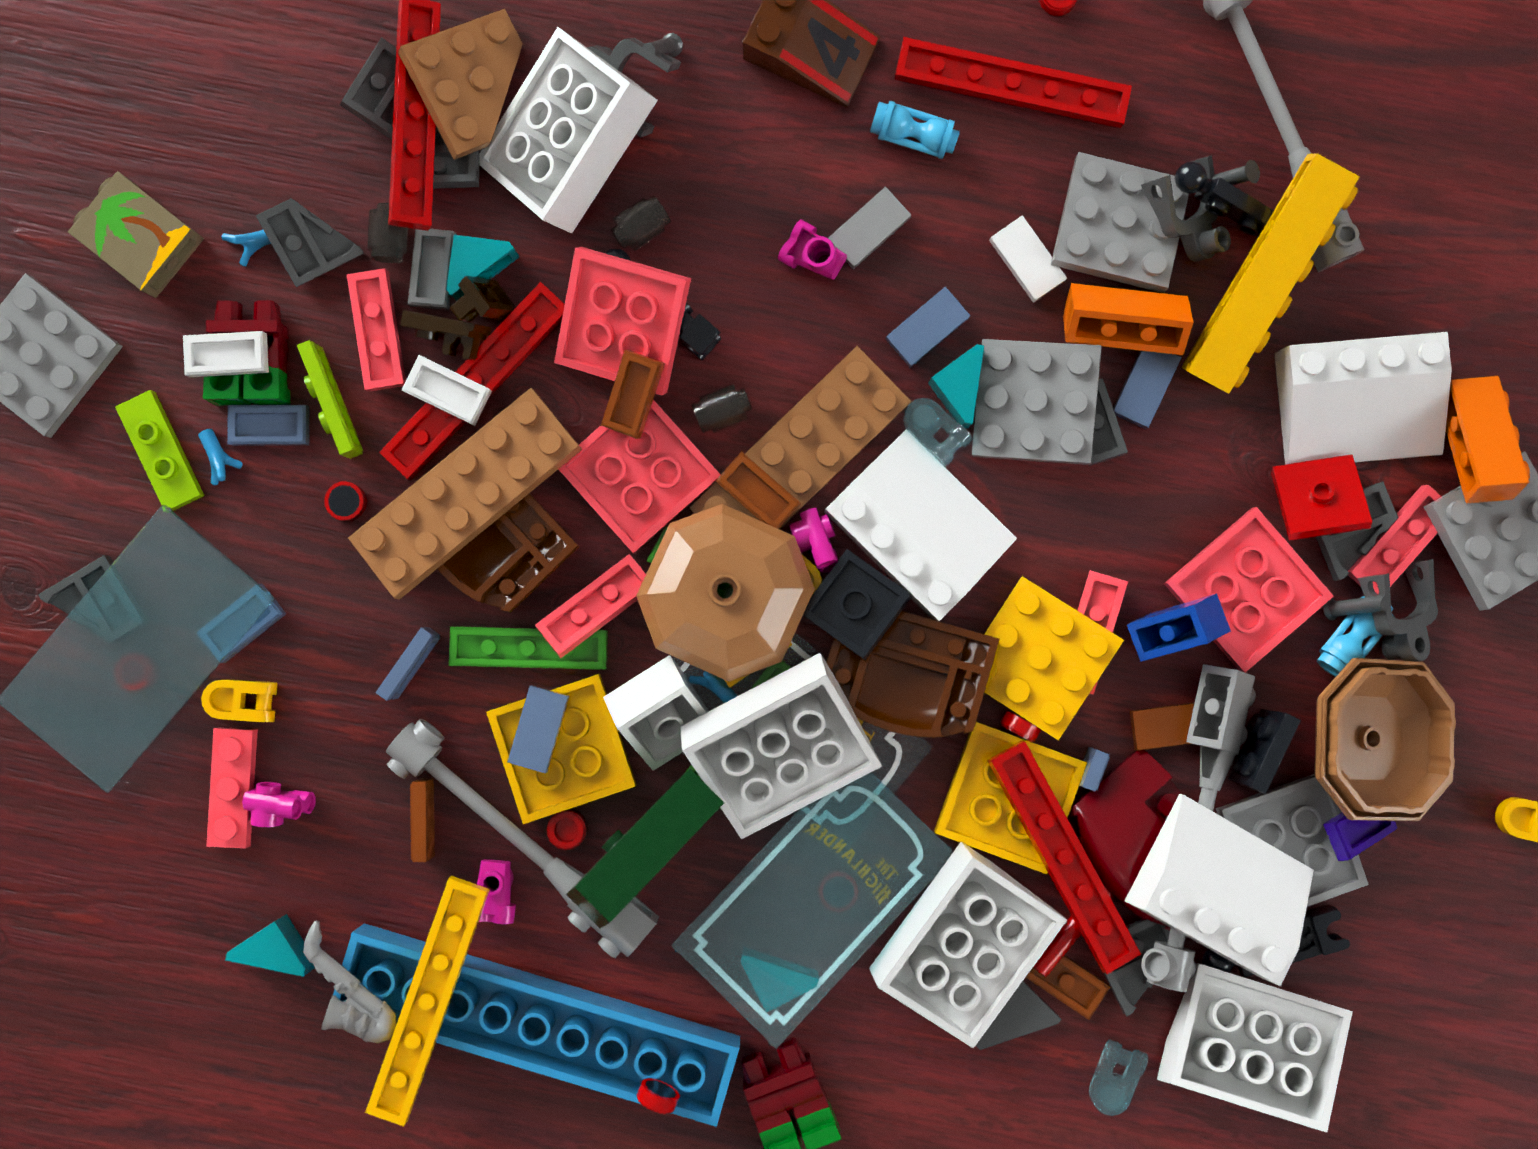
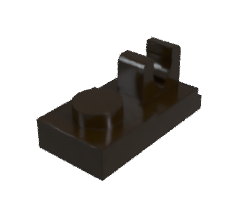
(482, 298)
(455, 332)

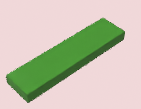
(521, 649)

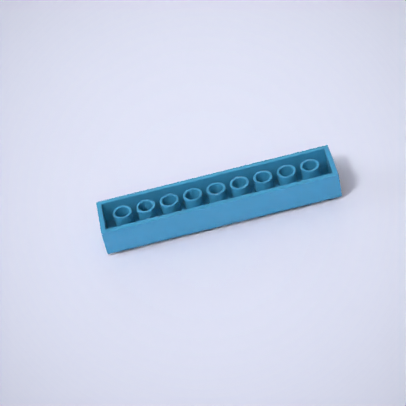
(557, 1026)

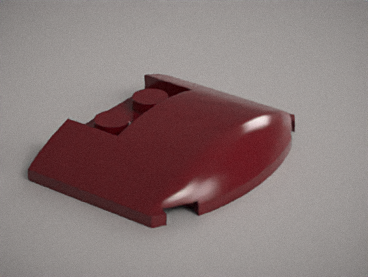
(1124, 821)

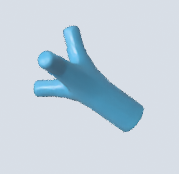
(250, 242)
(217, 456)
(715, 684)

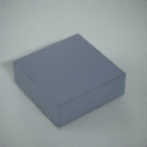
(1095, 768)

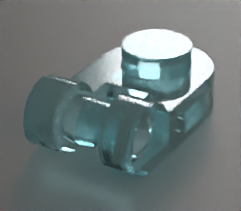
(925, 418)
(1109, 1090)

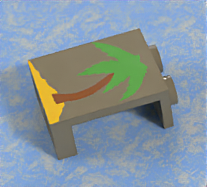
(135, 234)

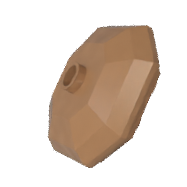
(735, 632)
(1384, 740)

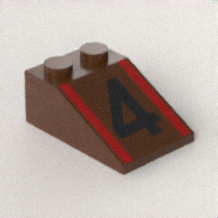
(811, 46)

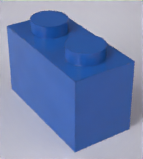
(1178, 627)

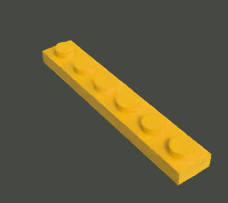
(427, 1001)

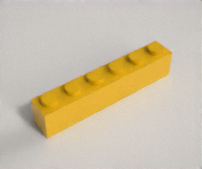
(1271, 271)

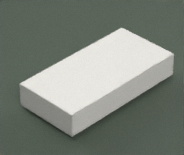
(1027, 259)
(225, 354)
(446, 390)

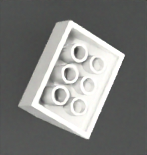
(565, 131)
(1364, 398)
(920, 525)
(779, 746)
(1225, 890)
(966, 945)
(1257, 1047)

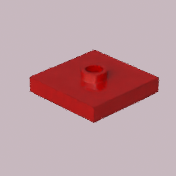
(1321, 497)

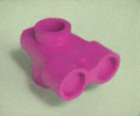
(807, 247)
(814, 534)
(271, 804)
(498, 902)

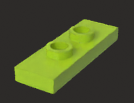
(334, 413)
(159, 450)

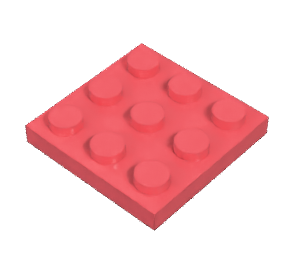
(620, 308)
(640, 481)
(1259, 585)

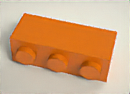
(1127, 319)
(1484, 441)

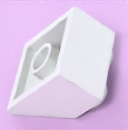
(653, 709)

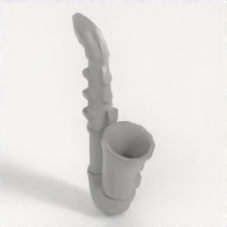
(362, 1011)

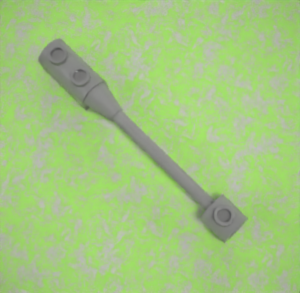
(1345, 239)
(1219, 731)
(417, 750)

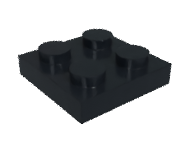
(856, 604)
(1264, 749)

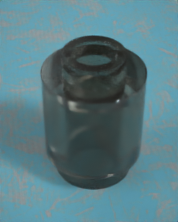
(640, 223)
(384, 240)
(722, 408)

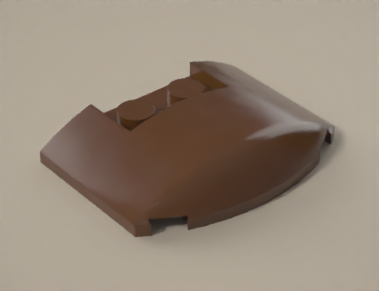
(510, 556)
(918, 678)

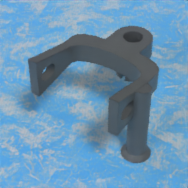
(658, 52)
(1197, 232)
(1404, 637)

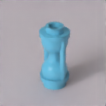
(895, 124)
(1342, 648)

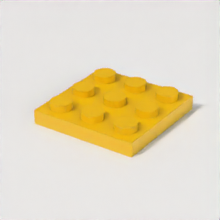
(1046, 657)
(586, 759)
(978, 808)

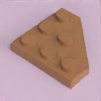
(465, 78)

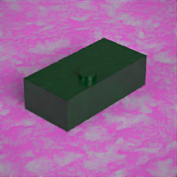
(644, 849)

